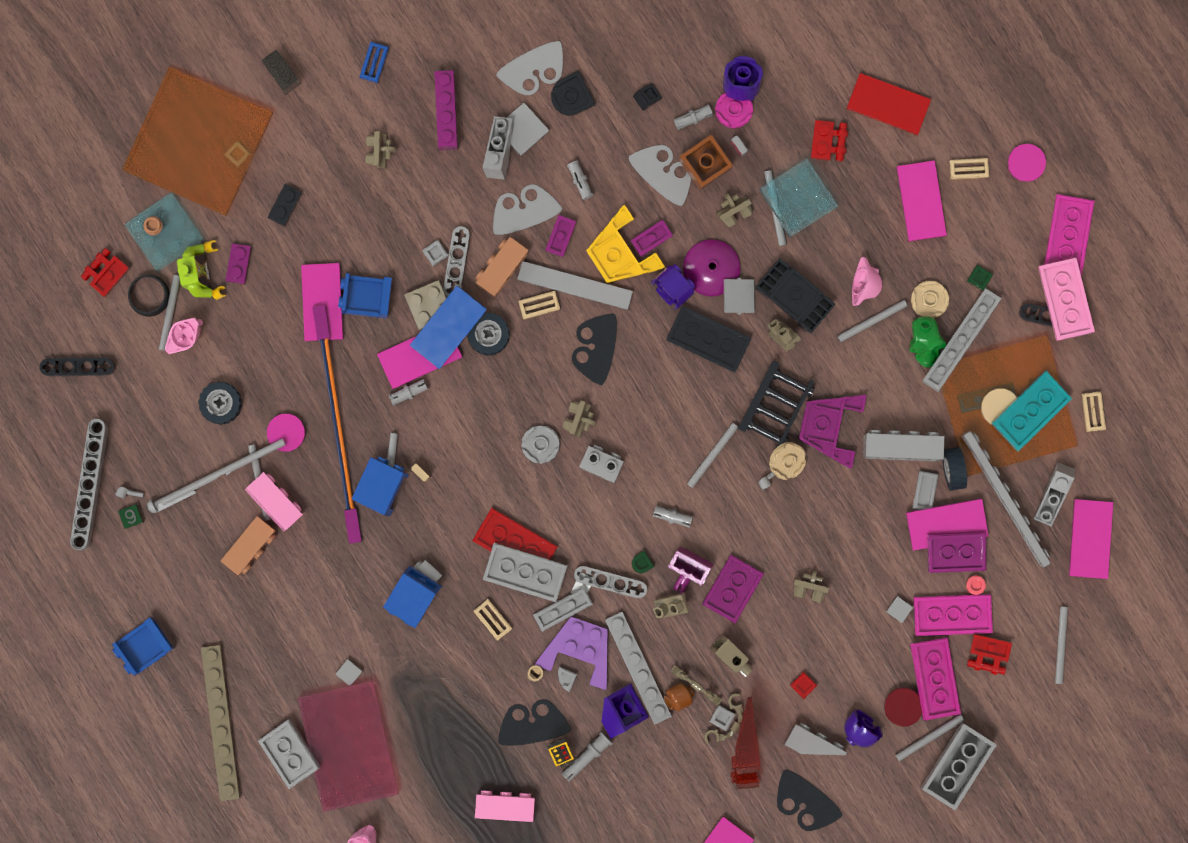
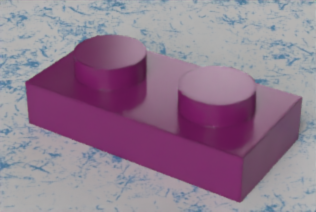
(560, 236)
(651, 238)
(238, 264)

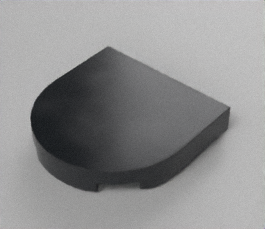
(571, 95)

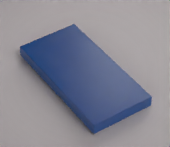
(448, 327)

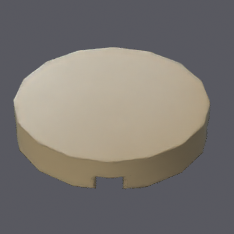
(929, 299)
(995, 403)
(787, 460)

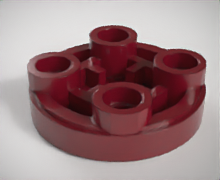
(903, 707)

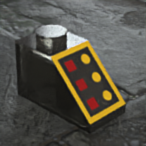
(560, 752)

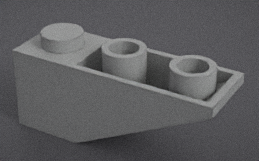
(498, 148)
(1055, 493)
(807, 743)

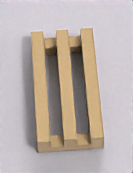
(964, 169)
(541, 312)
(1092, 406)
(503, 632)

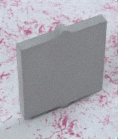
(739, 296)

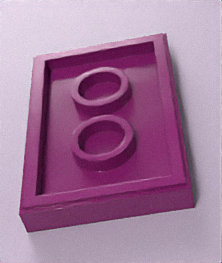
(956, 552)
(733, 589)

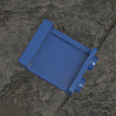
(365, 296)
(379, 485)
(412, 596)
(142, 647)

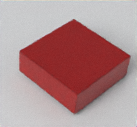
(803, 685)

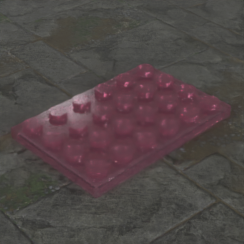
(350, 746)

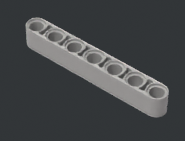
(86, 475)

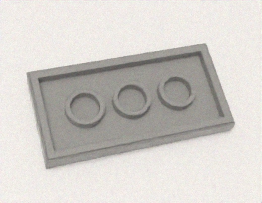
(525, 572)

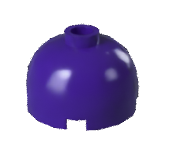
(861, 730)

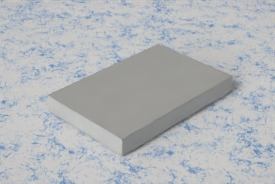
(289, 754)

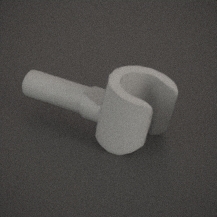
(764, 482)
(122, 492)

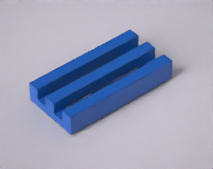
(381, 64)

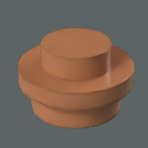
(153, 225)

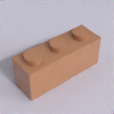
(501, 266)
(249, 546)

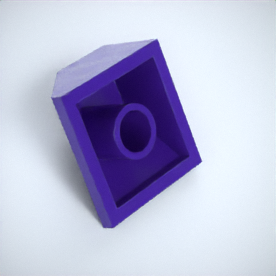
(622, 711)

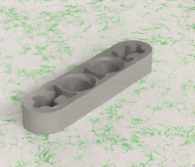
(456, 263)
(611, 578)

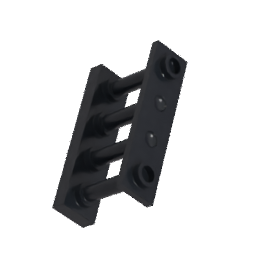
(766, 390)

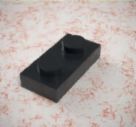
(284, 205)

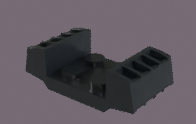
(795, 295)

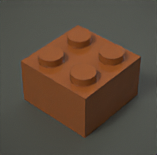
(705, 162)

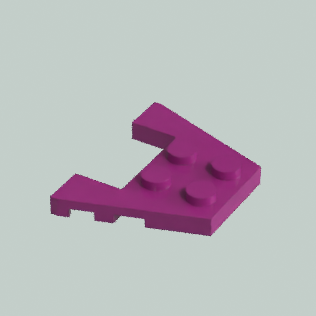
(822, 425)

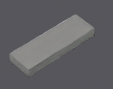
(563, 609)

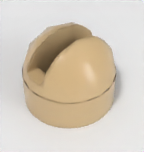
(537, 670)

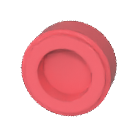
(975, 585)

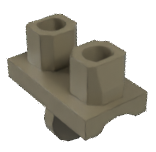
(382, 150)
(741, 205)
(783, 335)
(582, 419)
(818, 591)
(670, 606)

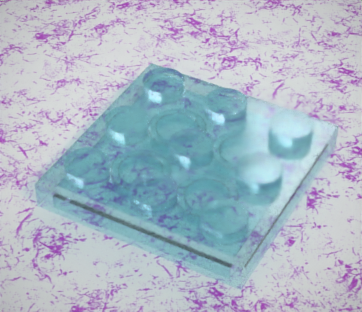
(798, 198)
(174, 238)

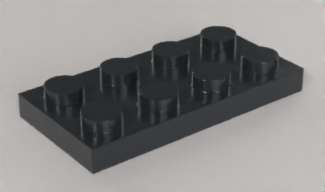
(708, 339)

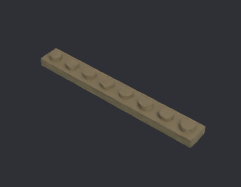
(220, 723)

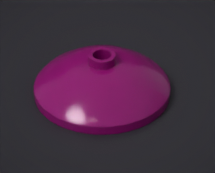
(697, 269)

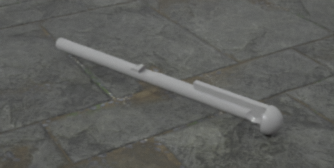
(158, 505)

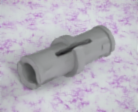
(693, 117)
(580, 180)
(408, 392)
(672, 516)

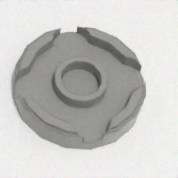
(540, 444)

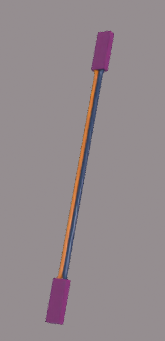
(351, 516)

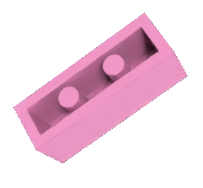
(274, 501)
(505, 806)

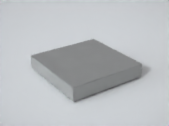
(526, 129)

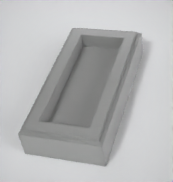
(925, 490)

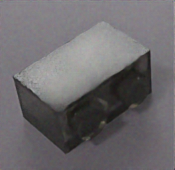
(281, 72)

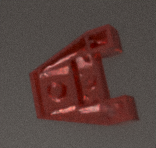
(746, 758)

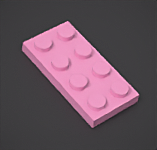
(1066, 299)

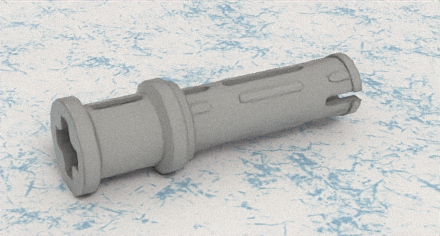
(594, 750)

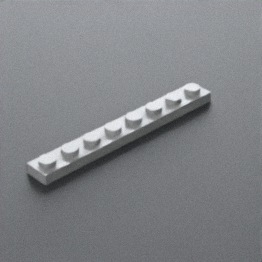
(1009, 504)

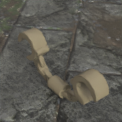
(696, 685)
(736, 725)

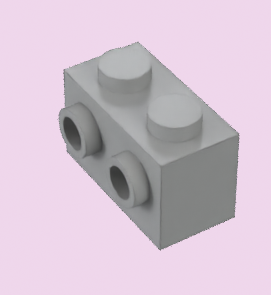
(601, 464)

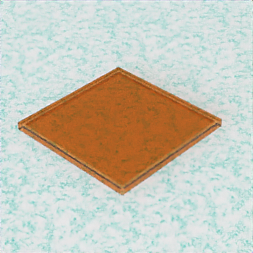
(197, 141)
(1009, 369)

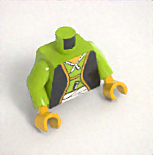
(194, 271)

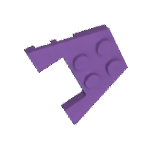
(582, 642)

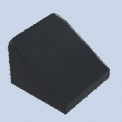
(647, 96)

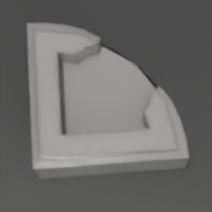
(566, 678)

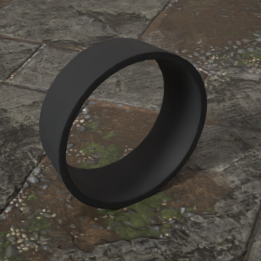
(161, 308)

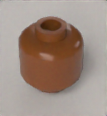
(679, 697)

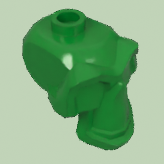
(926, 341)

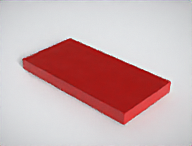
(888, 104)
(506, 532)

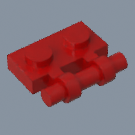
(822, 141)
(108, 276)
(989, 648)

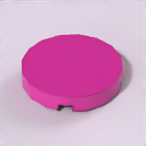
(733, 112)
(1026, 162)
(288, 428)

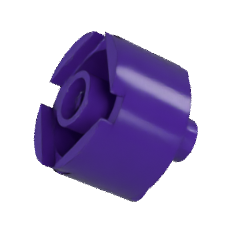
(742, 79)
(673, 286)

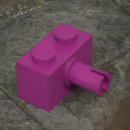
(690, 568)

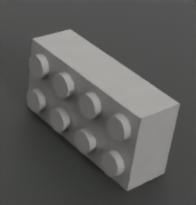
(903, 447)
(958, 766)

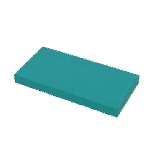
(1031, 411)

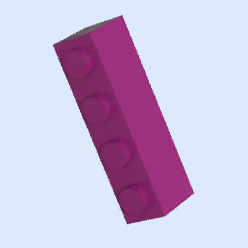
(446, 110)

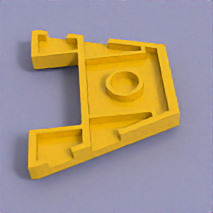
(613, 255)

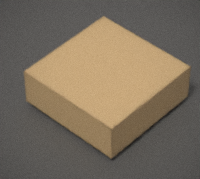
(420, 473)

